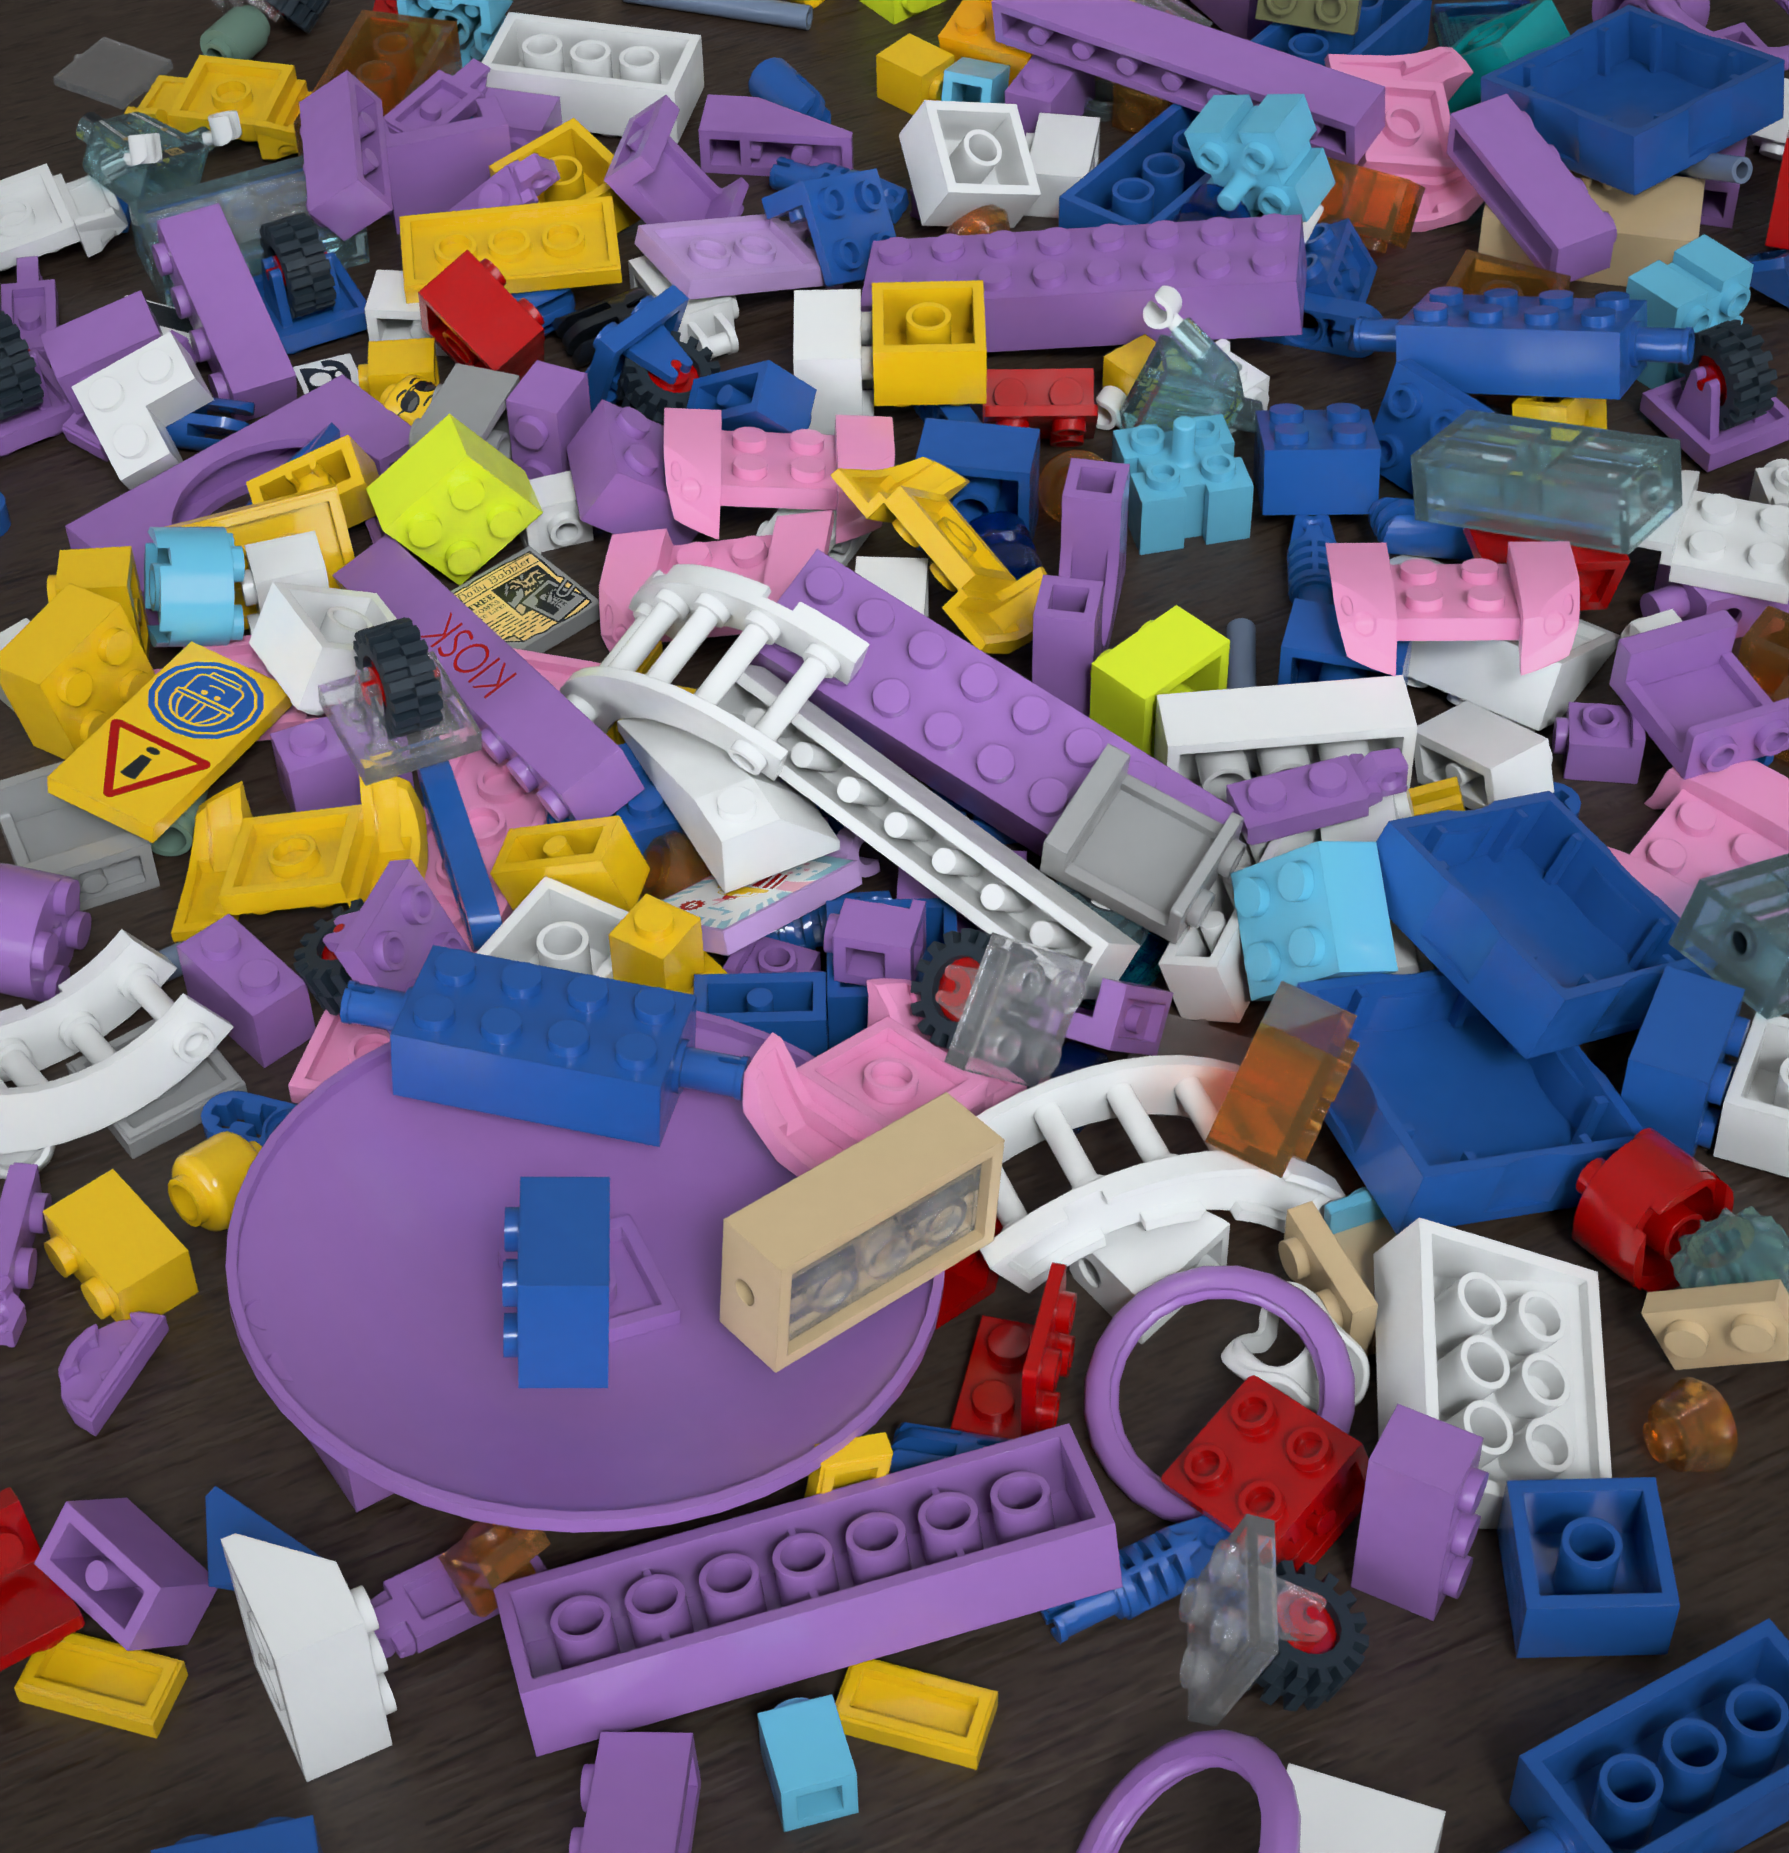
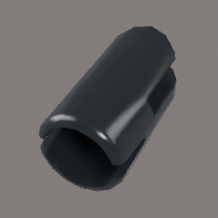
(582, 326)

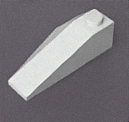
(735, 819)

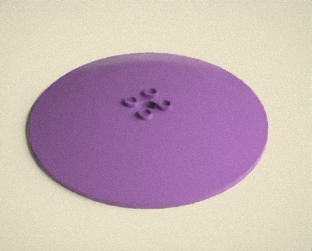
(378, 1311)

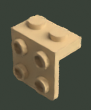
(1336, 1267)
(1721, 1324)

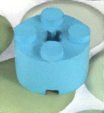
(192, 586)

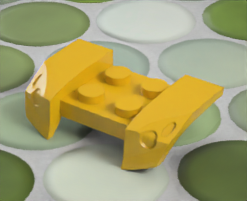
(259, 91)
(915, 498)
(296, 857)

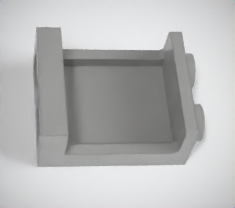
(72, 842)
(1140, 849)

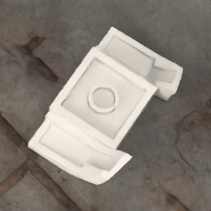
(47, 214)
(1725, 544)

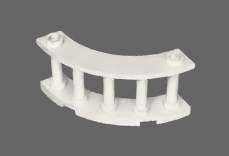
(687, 608)
(76, 1020)
(1156, 1192)

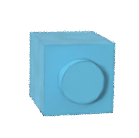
(975, 81)
(808, 1762)

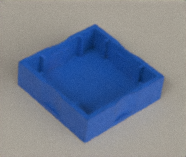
(1641, 96)
(1530, 919)
(1453, 1115)

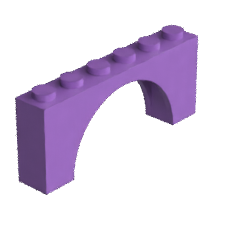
(221, 471)

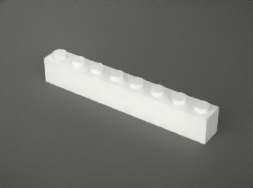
(930, 836)

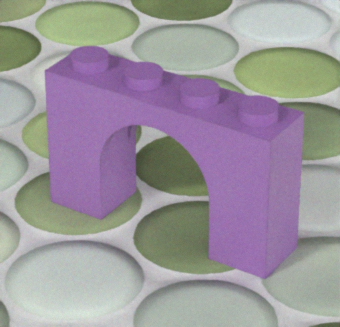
(1080, 604)

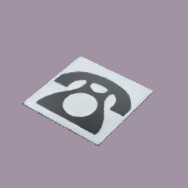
(320, 372)

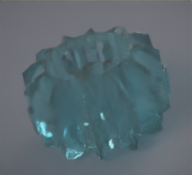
(1733, 1251)

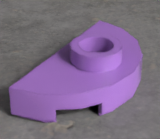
(105, 1364)

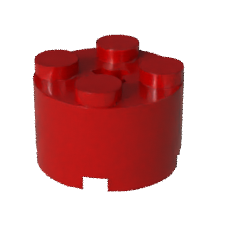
(1642, 1205)

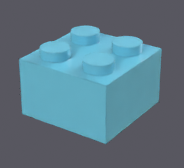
(1313, 916)

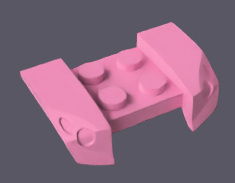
(1418, 128)
(768, 468)
(766, 559)
(1524, 600)
(1710, 828)
(856, 1085)

